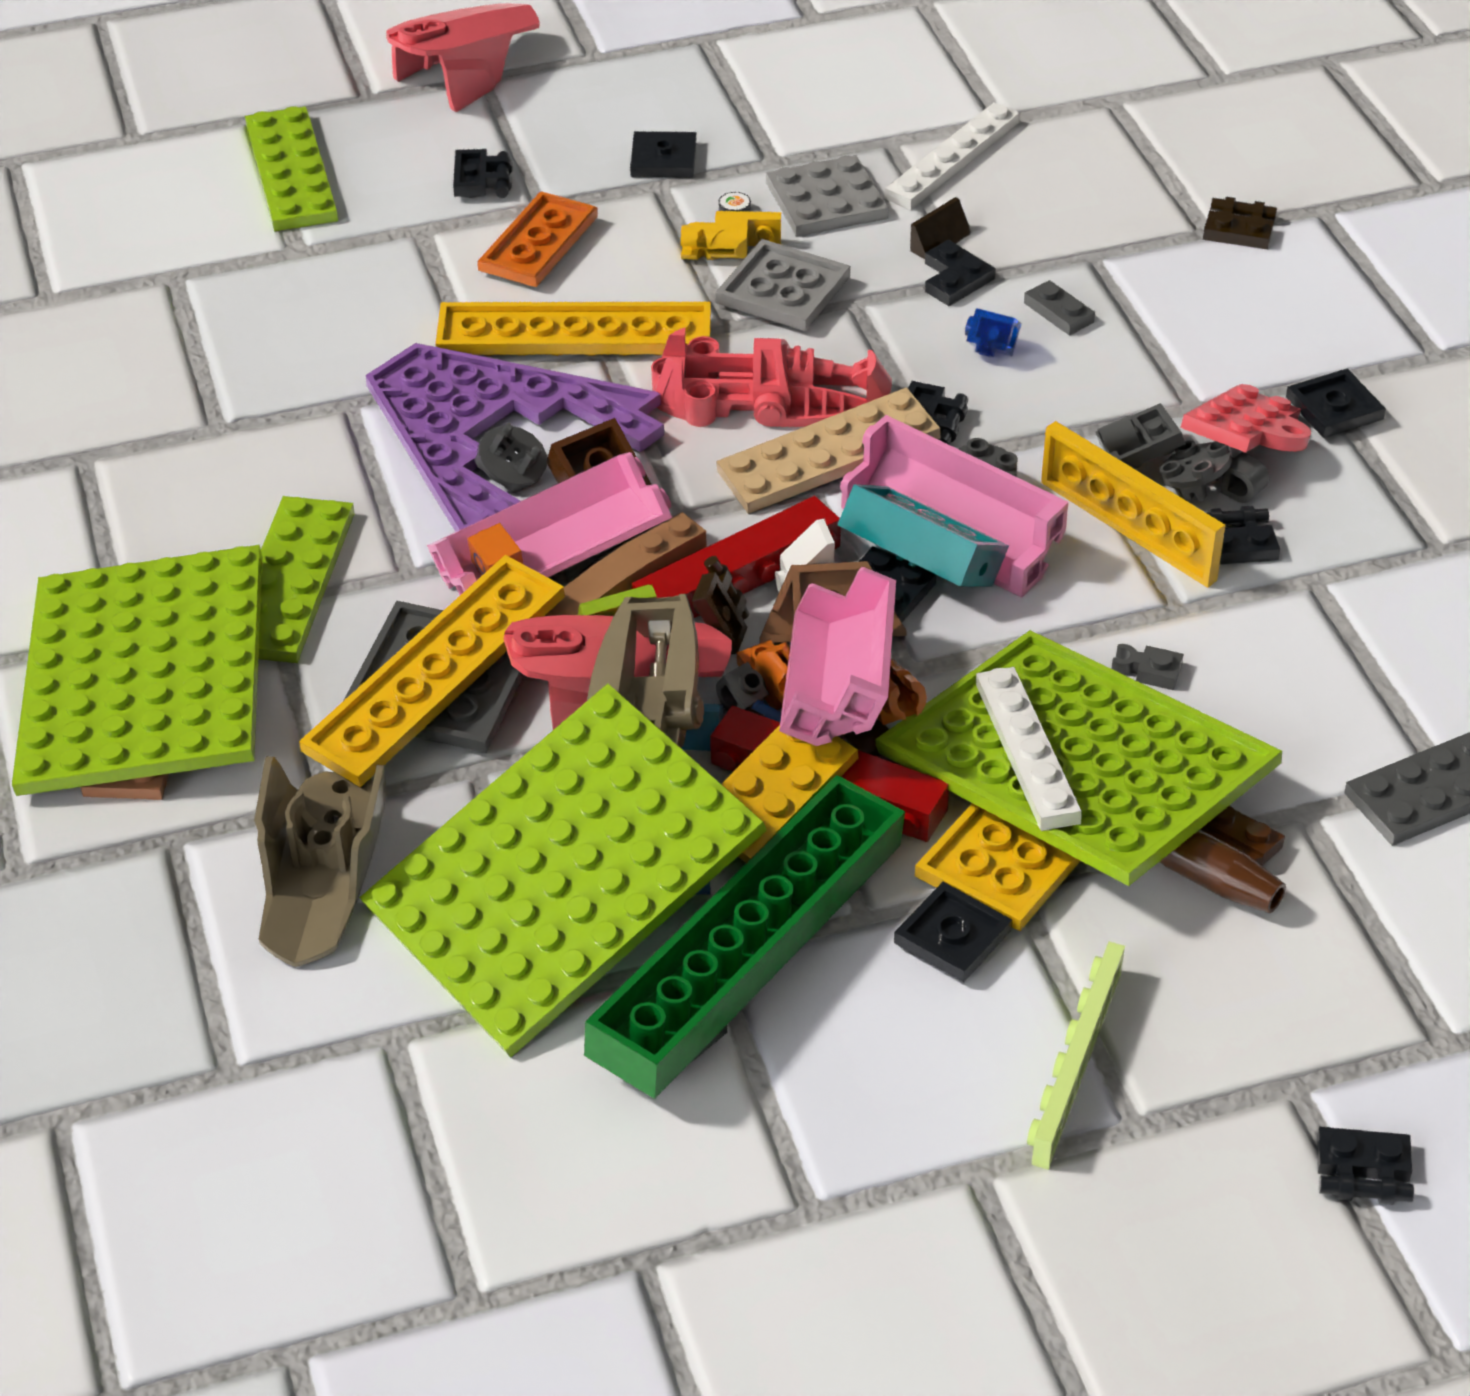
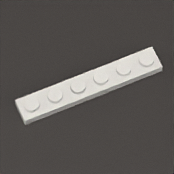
(951, 156)
(1028, 749)

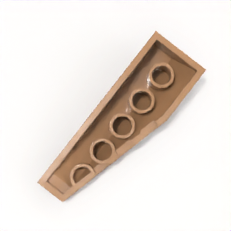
(633, 560)

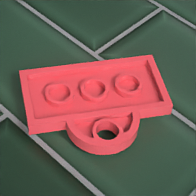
(1249, 419)

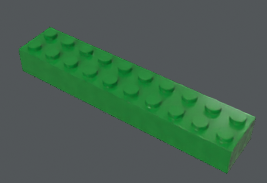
(742, 936)

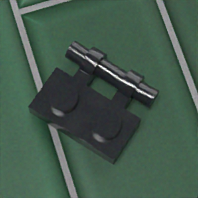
(478, 172)
(934, 402)
(1250, 540)
(1364, 1155)

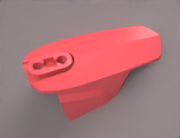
(467, 44)
(566, 648)

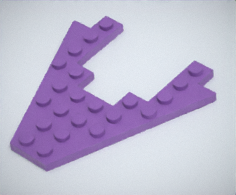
(448, 397)

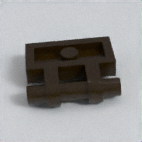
(1239, 229)
(721, 603)

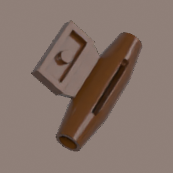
(1230, 859)

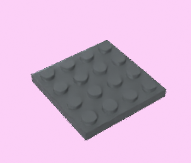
(476, 713)

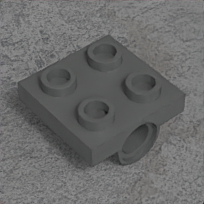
(1141, 436)

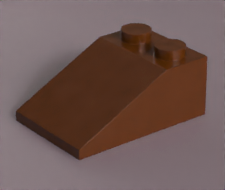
(588, 450)

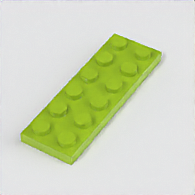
(290, 168)
(296, 571)

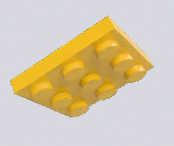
(996, 865)

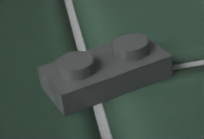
(1059, 307)

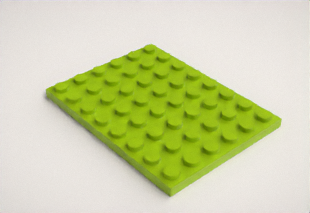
(141, 671)
(1132, 756)
(561, 867)

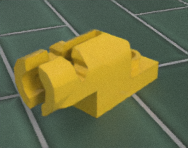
(729, 234)

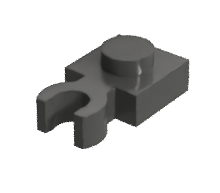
(1153, 667)

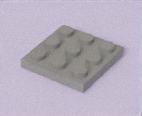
(826, 195)
(783, 284)

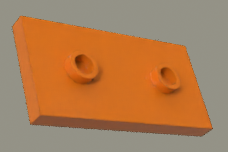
(537, 239)

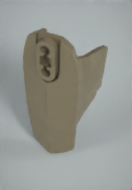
(309, 861)

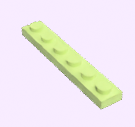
(1071, 1066)

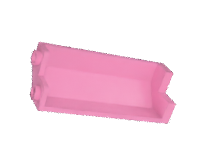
(968, 492)
(564, 521)
(839, 659)

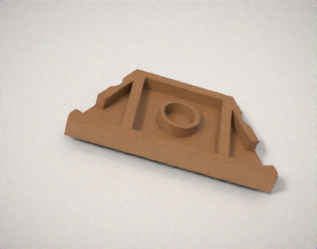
(831, 576)

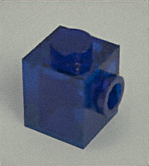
(992, 333)

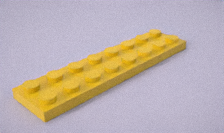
(567, 327)
(429, 671)

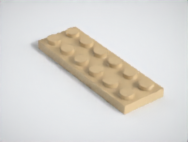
(815, 452)

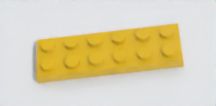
(1132, 504)

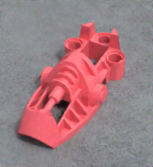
(769, 382)

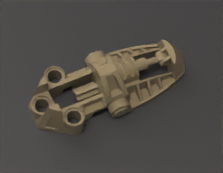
(670, 690)

